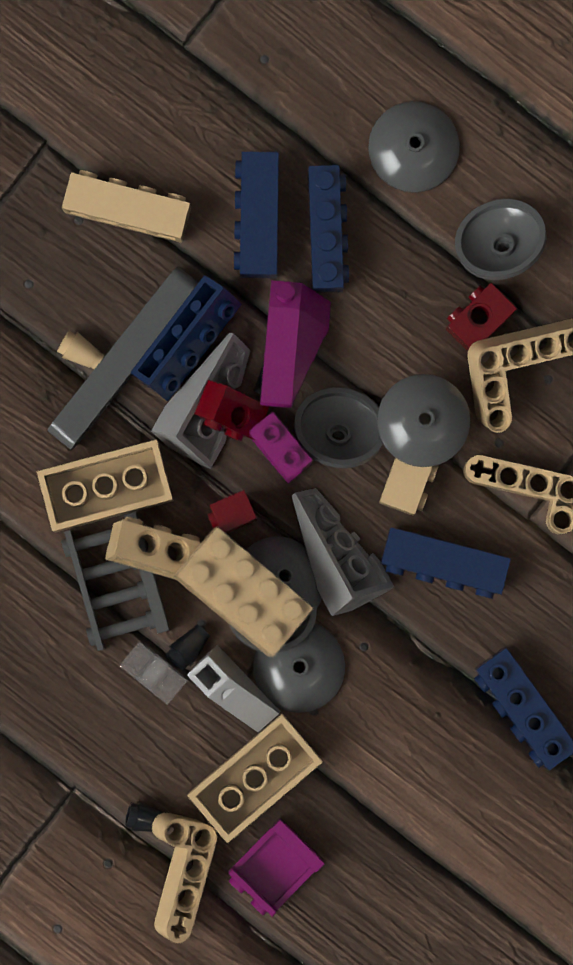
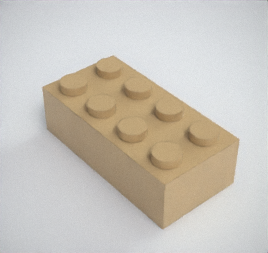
(105, 486)
(243, 592)
(254, 778)

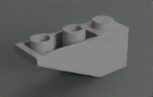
(232, 689)

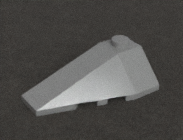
(179, 425)
(341, 567)

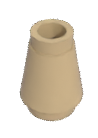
(79, 350)

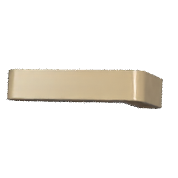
(500, 361)

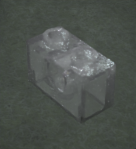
(153, 672)

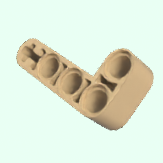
(522, 486)
(178, 878)

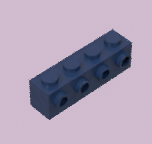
(258, 214)
(326, 228)
(186, 338)
(445, 561)
(525, 708)

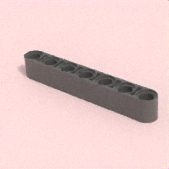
(117, 364)

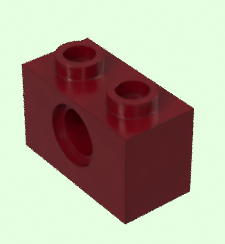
(495, 306)
(229, 410)
(232, 513)

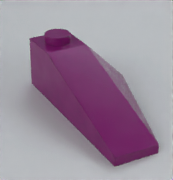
(294, 333)

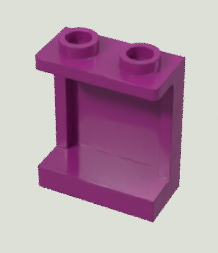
(280, 448)
(274, 868)

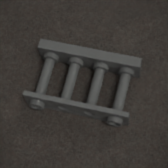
(145, 589)

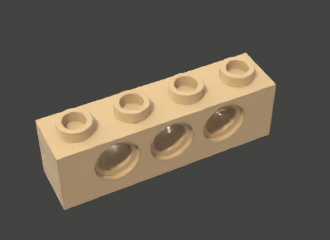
(125, 548)

